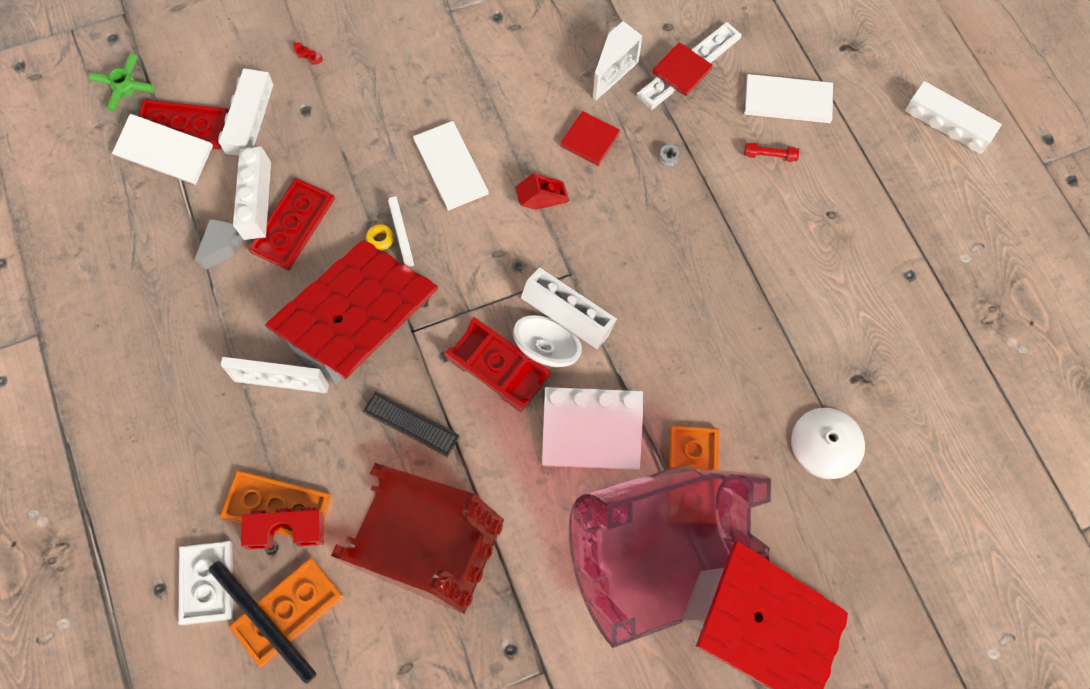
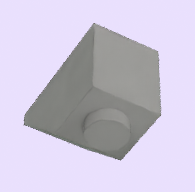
(217, 244)

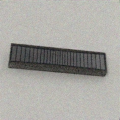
(411, 424)

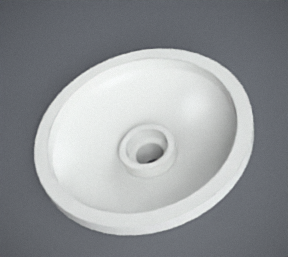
(546, 341)
(820, 455)

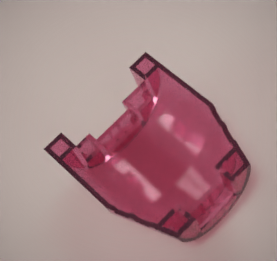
(649, 539)

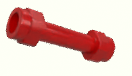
(790, 154)

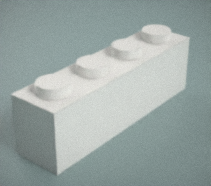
(246, 111)
(953, 117)
(252, 193)
(568, 308)

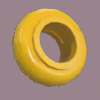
(380, 229)

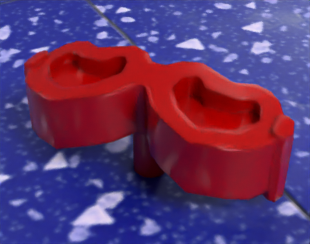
(304, 52)

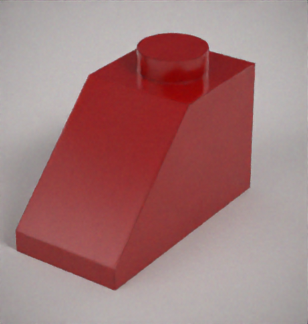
(541, 192)

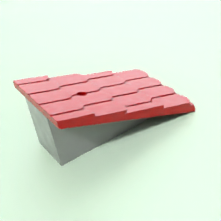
(350, 310)
(765, 622)

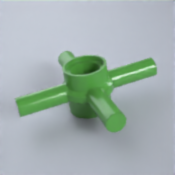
(122, 82)

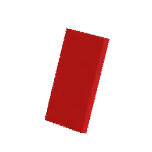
(194, 120)
(292, 224)

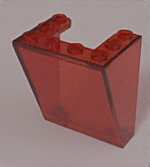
(424, 538)

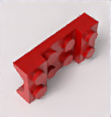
(498, 364)

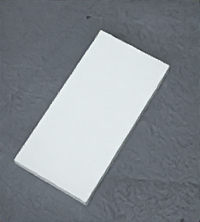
(789, 98)
(162, 149)
(450, 165)
(275, 375)

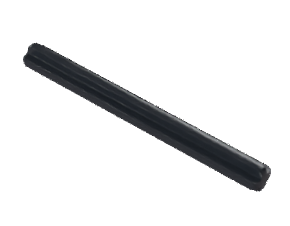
(262, 622)

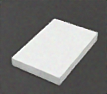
(199, 592)

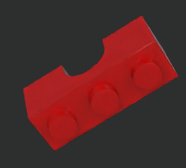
(260, 527)

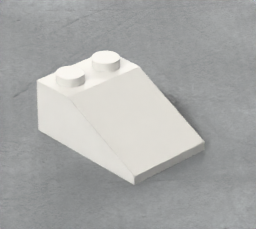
(617, 58)

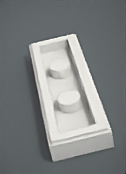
(400, 230)

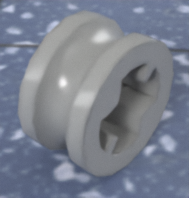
(669, 162)

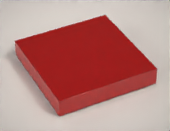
(682, 69)
(590, 138)

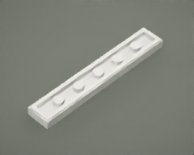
(709, 49)

